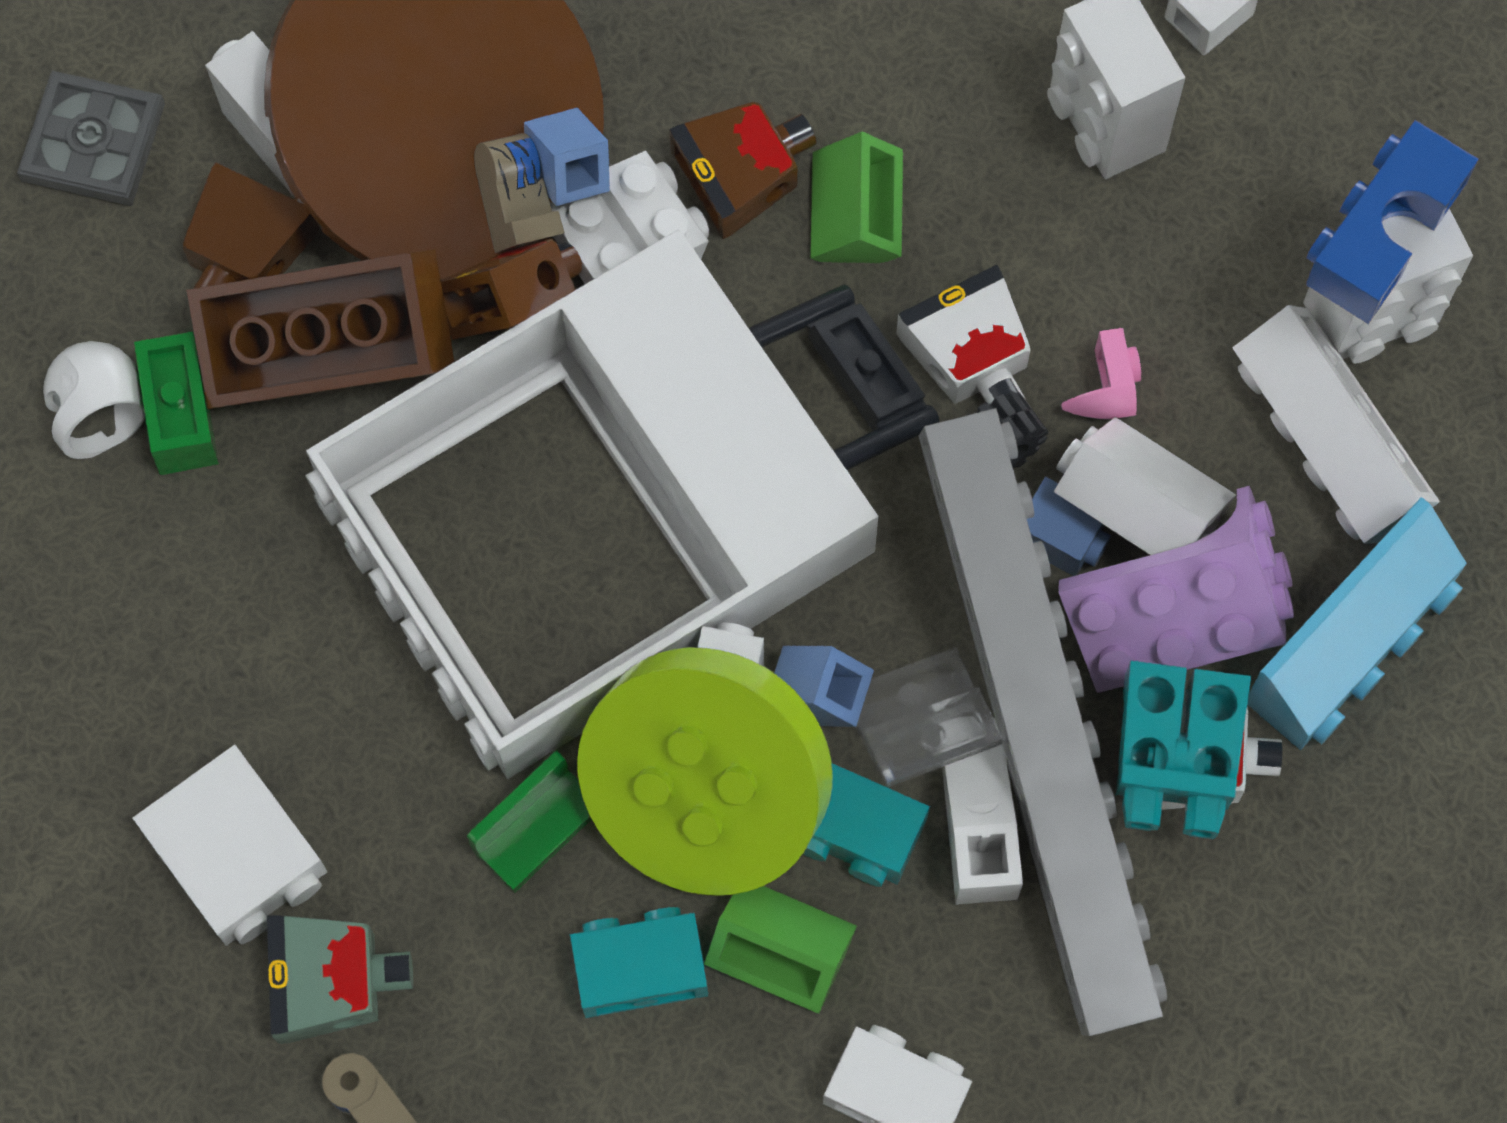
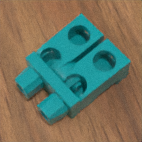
(1176, 766)

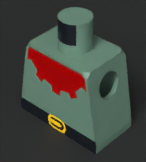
(327, 976)

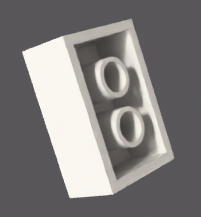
(1115, 83)
(1416, 300)

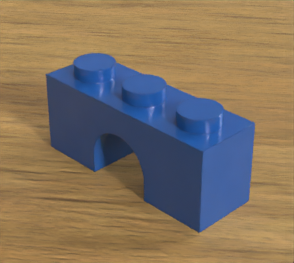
(1414, 180)

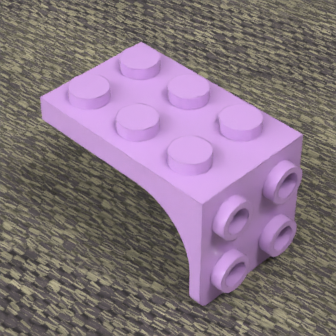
(1185, 603)

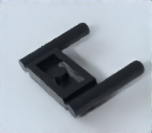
(863, 366)

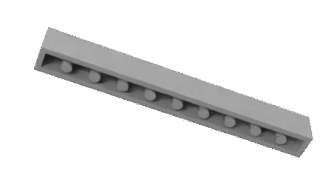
(1041, 723)

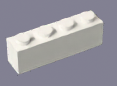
(1332, 423)

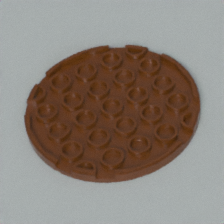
(392, 96)

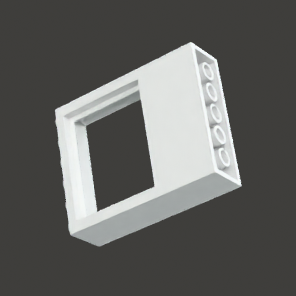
(690, 422)

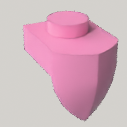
(1118, 372)

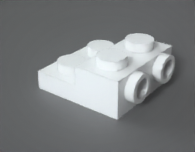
(629, 217)

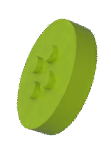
(705, 771)

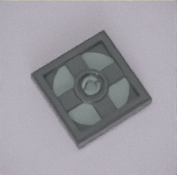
(91, 138)

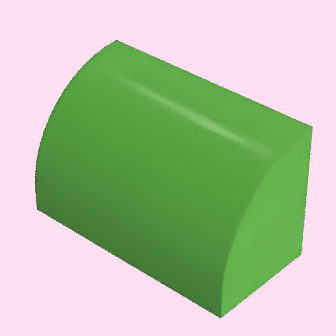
(857, 201)
(780, 946)

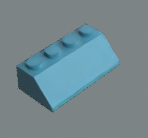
(1358, 627)

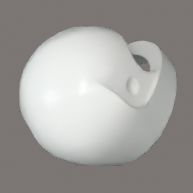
(86, 380)

